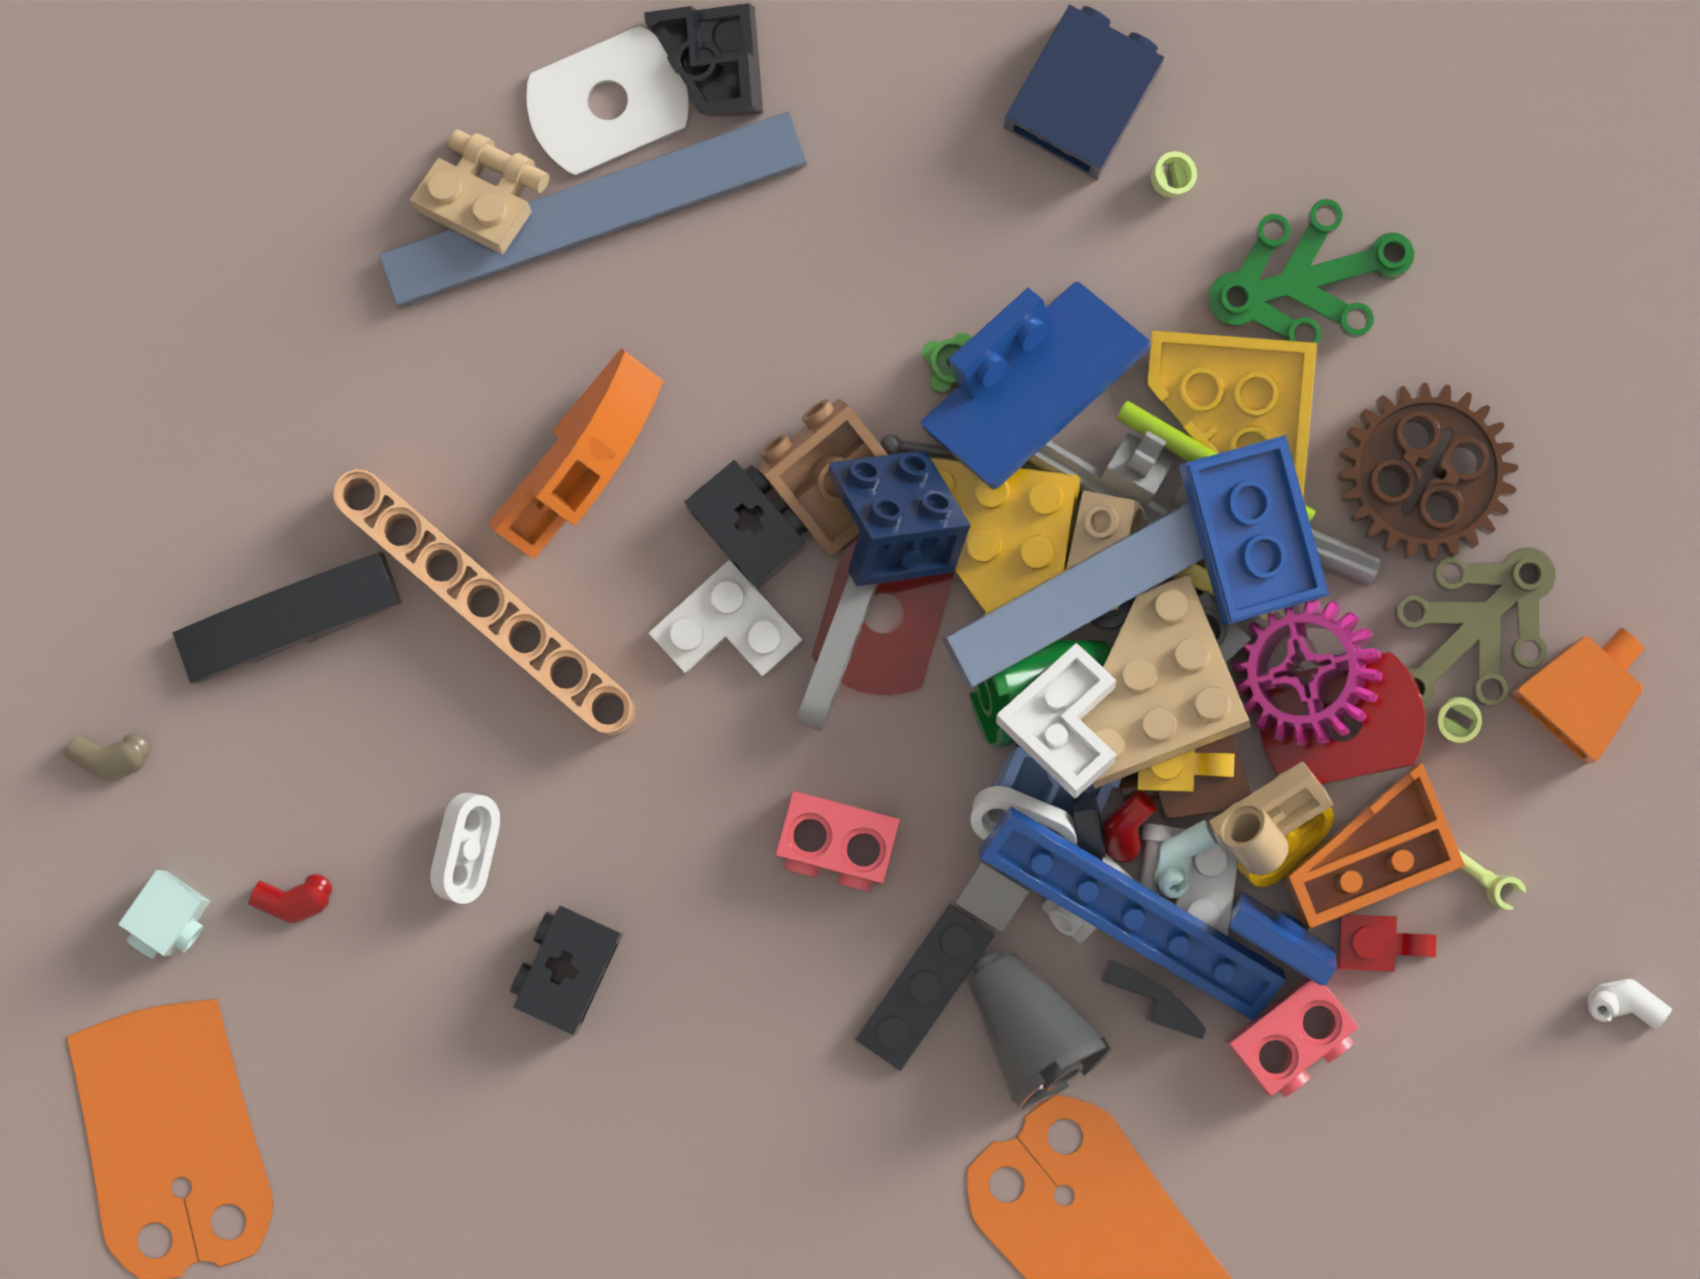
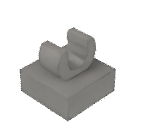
(1138, 467)

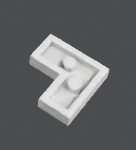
(721, 610)
(1049, 723)

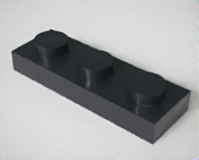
(925, 987)

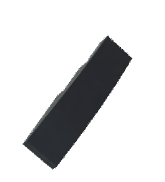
(287, 617)

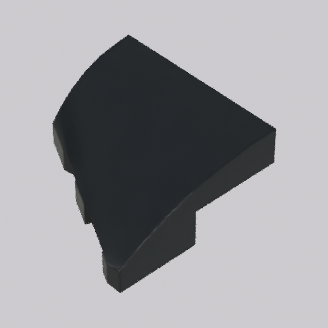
(713, 55)

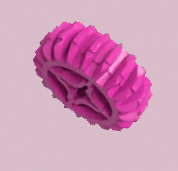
(1312, 693)

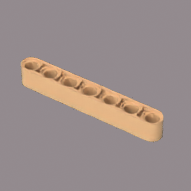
(468, 581)

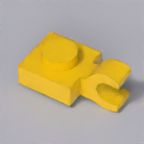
(1179, 772)

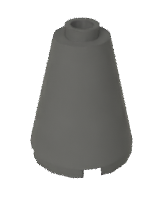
(1032, 1030)

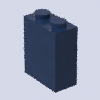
(1084, 90)

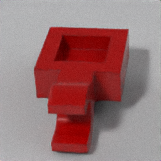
(1372, 943)

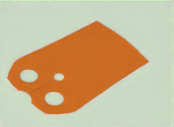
(164, 1107)
(1119, 1214)

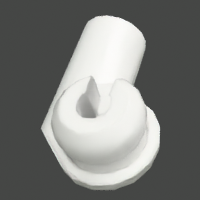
(1627, 997)

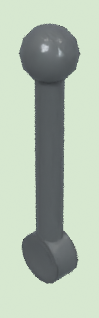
(892, 445)

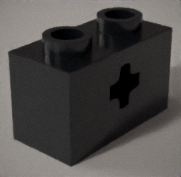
(717, 511)
(592, 951)

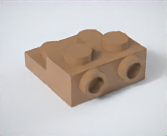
(799, 469)

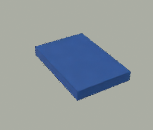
(1254, 530)

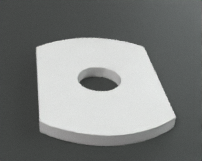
(580, 139)

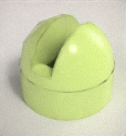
(1181, 173)
(1453, 729)

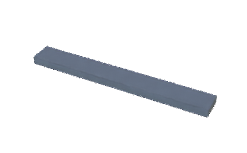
(601, 208)

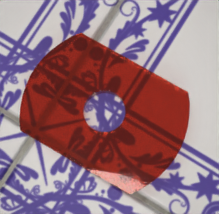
(898, 659)

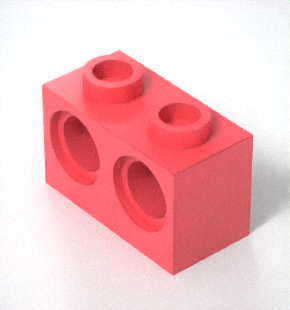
(841, 826)
(1285, 1024)

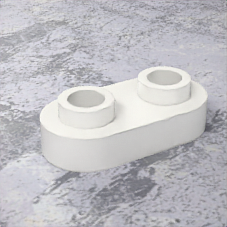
(988, 801)
(465, 848)

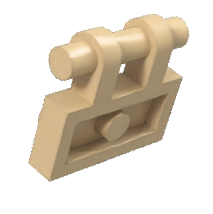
(472, 205)

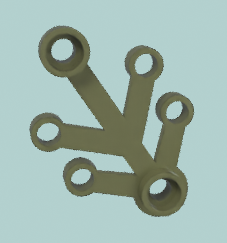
(1483, 619)

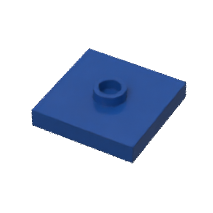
(1283, 938)

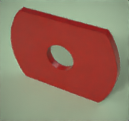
(1387, 739)

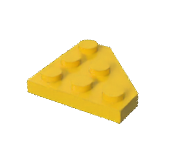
(1236, 389)
(1015, 532)

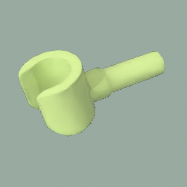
(1491, 881)

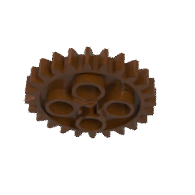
(1469, 495)

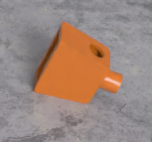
(1584, 693)

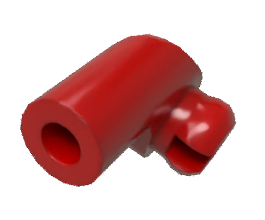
(1122, 826)
(295, 904)

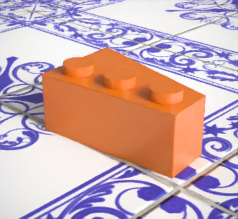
(1377, 853)

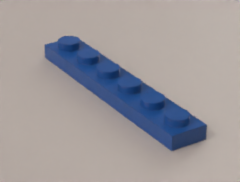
(1131, 913)

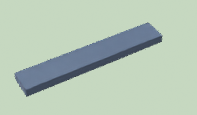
(1075, 596)

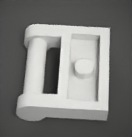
(1210, 877)

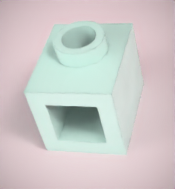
(164, 916)

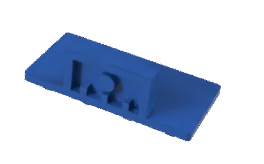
(1030, 378)

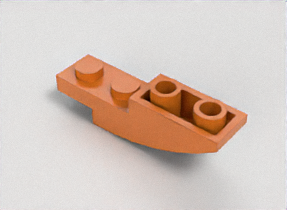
(584, 458)

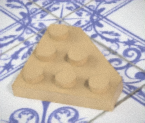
(1168, 686)

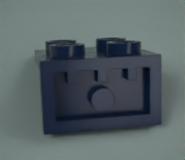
(903, 516)

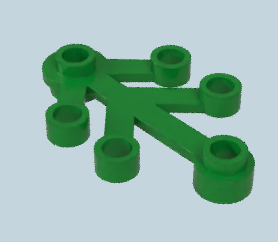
(1301, 280)

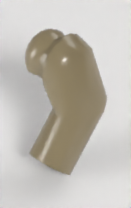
(110, 761)

